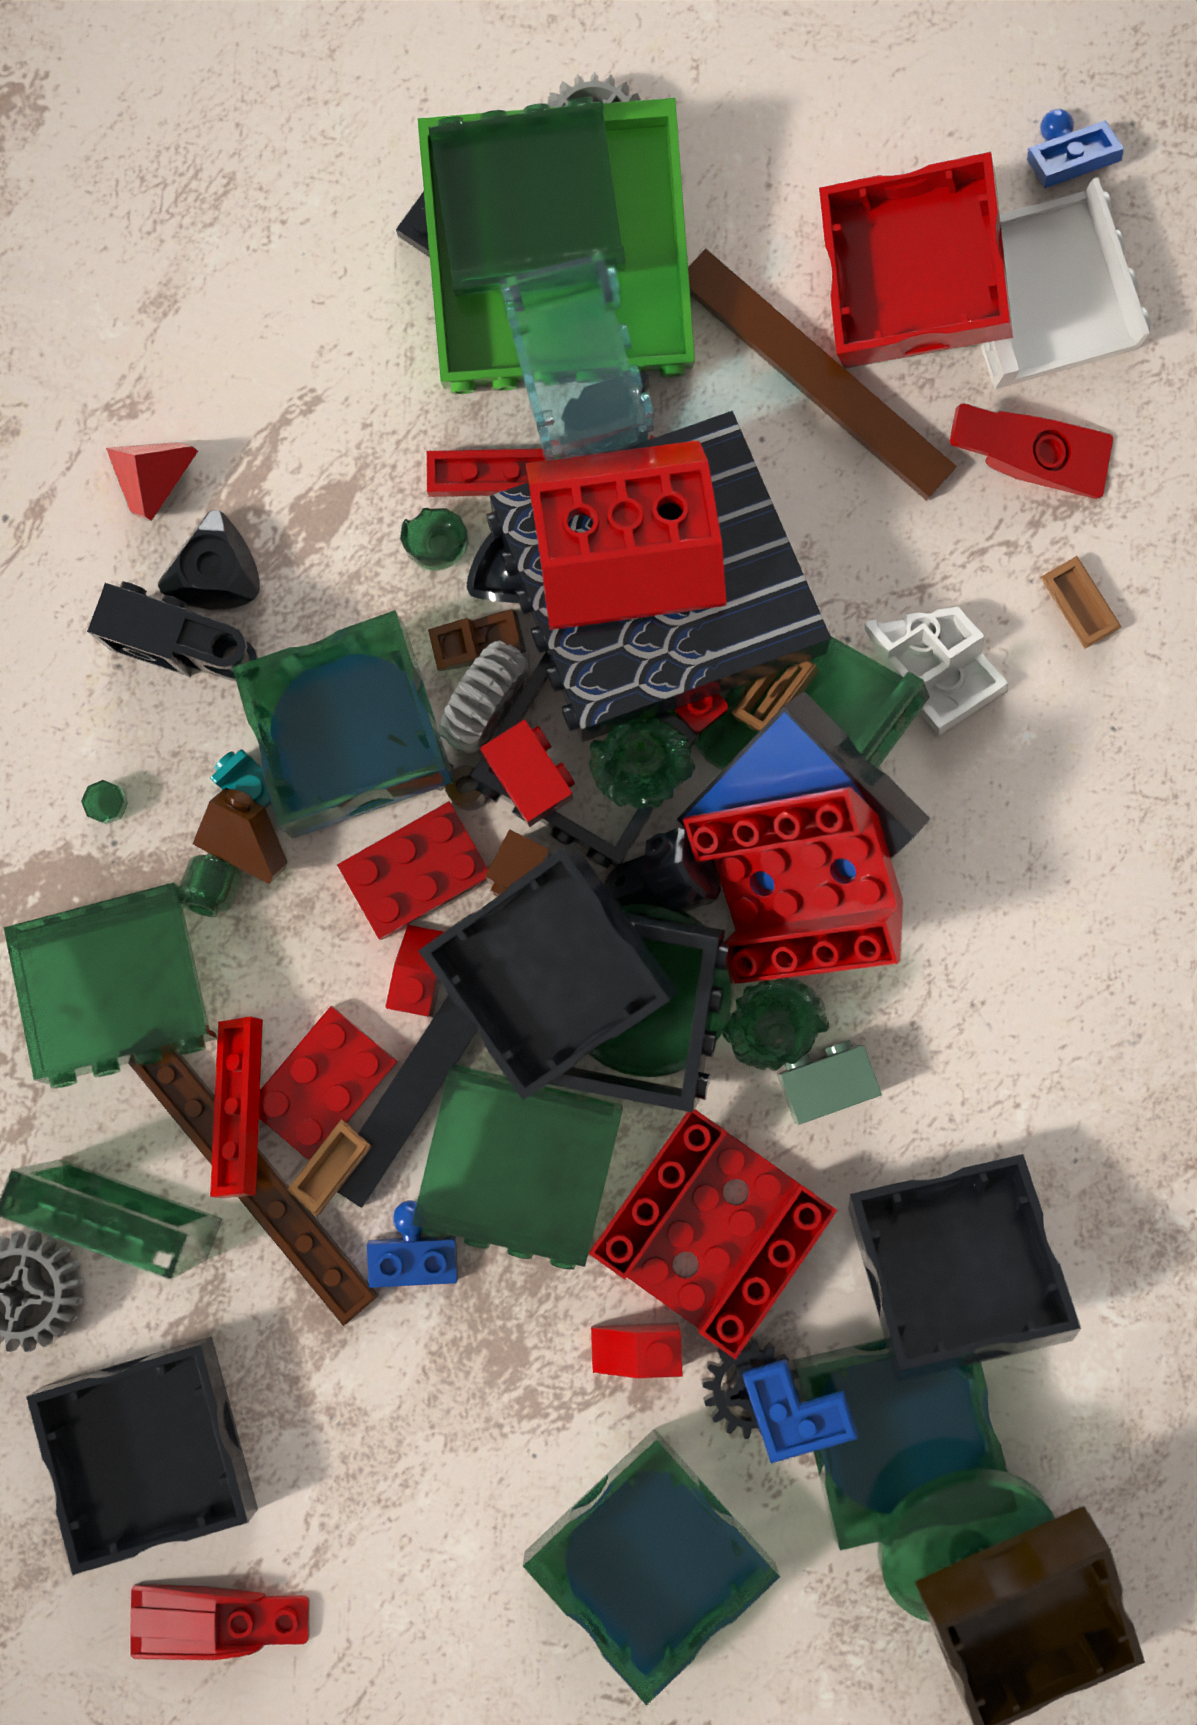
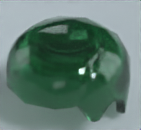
(435, 538)

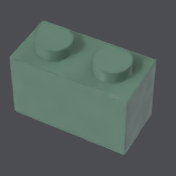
(829, 1082)

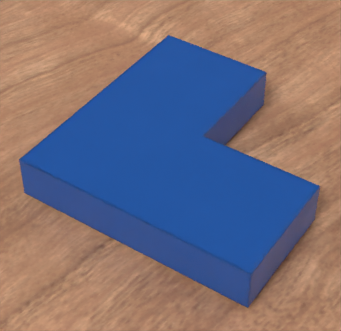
(793, 1426)

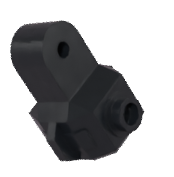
(666, 875)

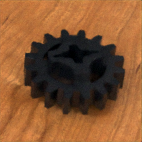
(731, 1392)

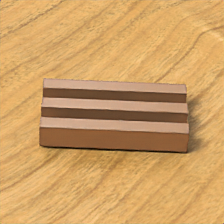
(800, 683)

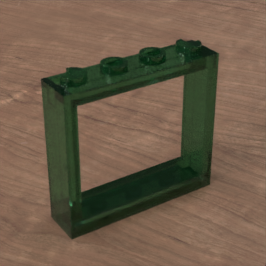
(108, 1216)

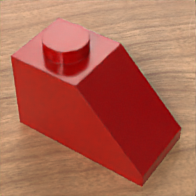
(412, 982)
(637, 1350)

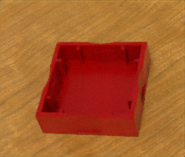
(916, 261)

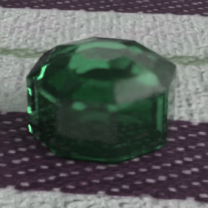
(104, 802)

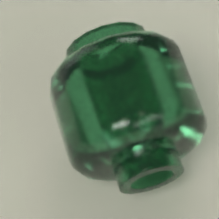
(209, 885)

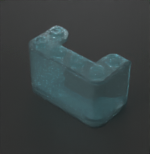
(576, 358)

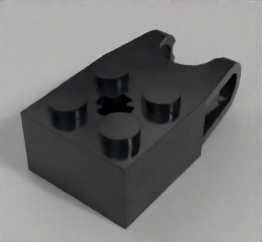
(166, 632)

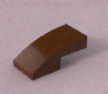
(463, 640)

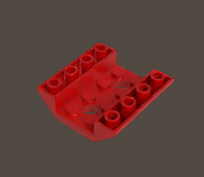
(631, 556)
(814, 913)
(741, 1248)

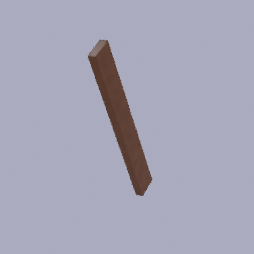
(818, 375)
(273, 1206)

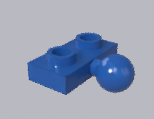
(1072, 153)
(411, 1258)

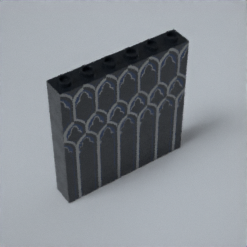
(676, 658)

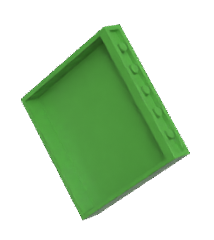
(654, 288)

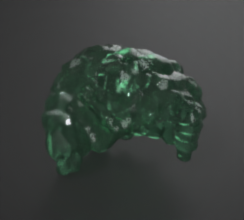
(644, 773)
(772, 1012)

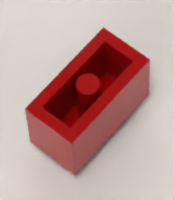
(528, 772)

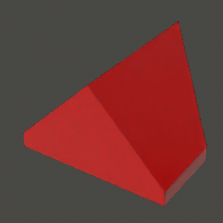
(149, 473)

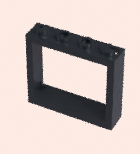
(564, 829)
(702, 1039)

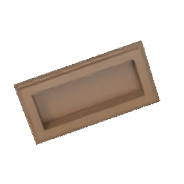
(1081, 602)
(329, 1168)

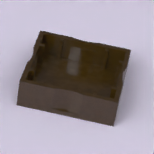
(1031, 1619)

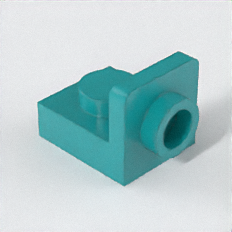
(241, 773)

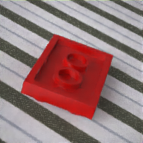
(414, 870)
(323, 1082)

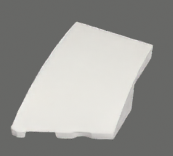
(947, 655)

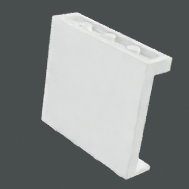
(1065, 289)

